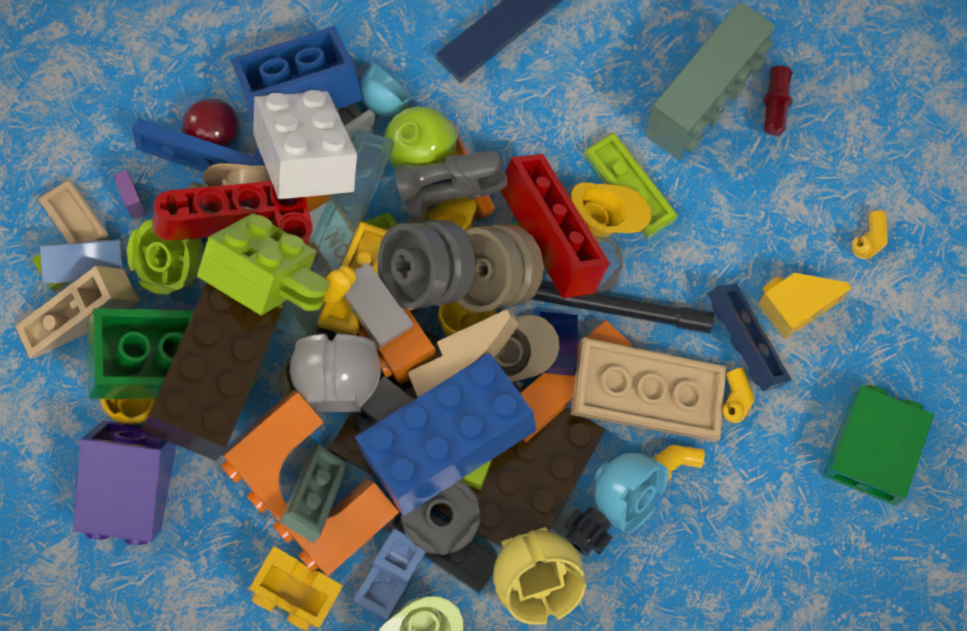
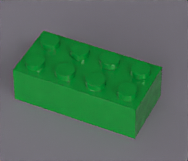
(131, 351)

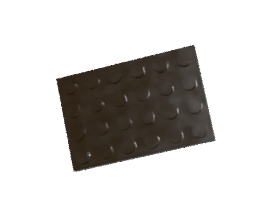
(524, 483)

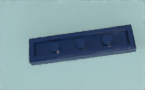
(491, 35)

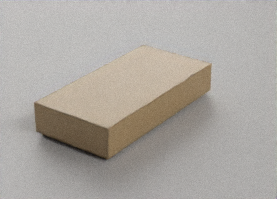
(72, 214)

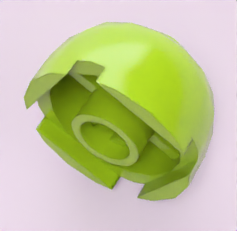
(421, 137)
(163, 263)

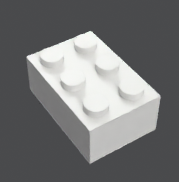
(304, 144)

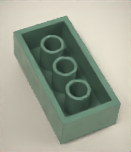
(709, 81)

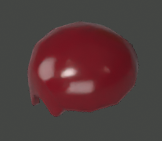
(211, 121)

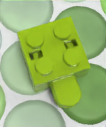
(262, 266)

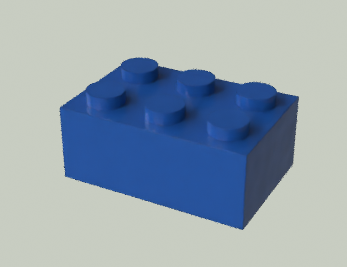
(297, 66)

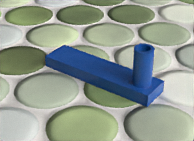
(187, 149)

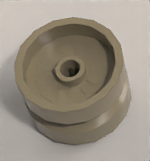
(505, 268)

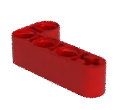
(172, 210)

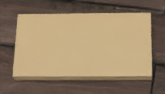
(648, 390)

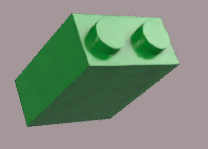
(879, 444)

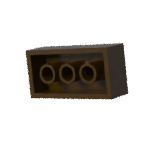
(210, 374)

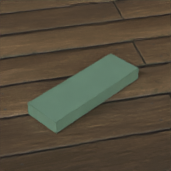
(314, 493)

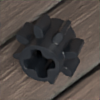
(588, 531)

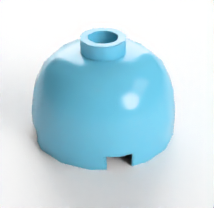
(627, 488)

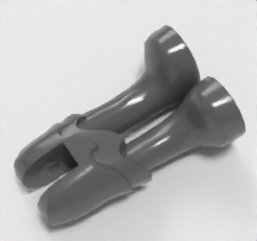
(471, 178)

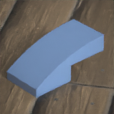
(71, 260)
(389, 575)

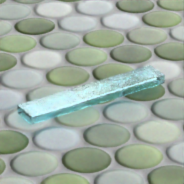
(339, 226)

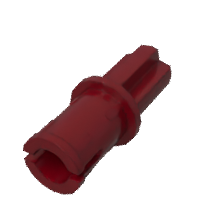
(777, 100)

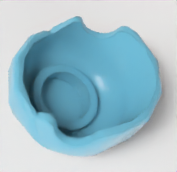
(382, 92)

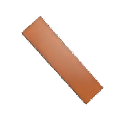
(554, 392)

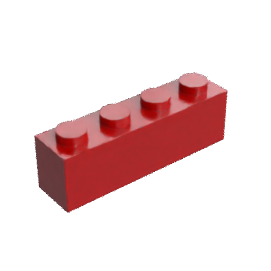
(550, 216)

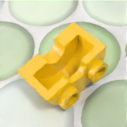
(294, 589)

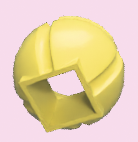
(540, 589)

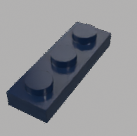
(748, 337)

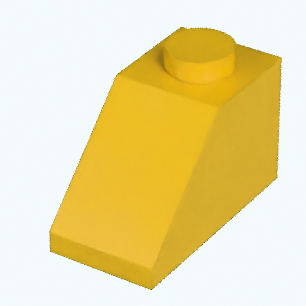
(799, 300)

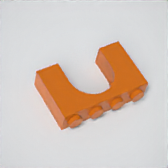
(257, 460)

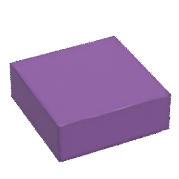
(129, 194)

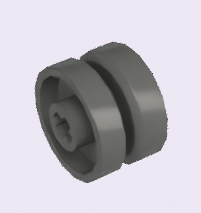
(426, 263)

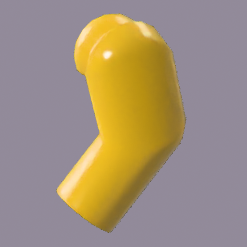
(874, 239)
(339, 283)
(740, 398)
(679, 455)

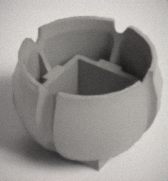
(336, 372)

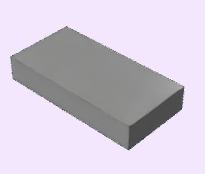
(376, 307)

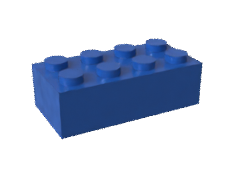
(446, 433)

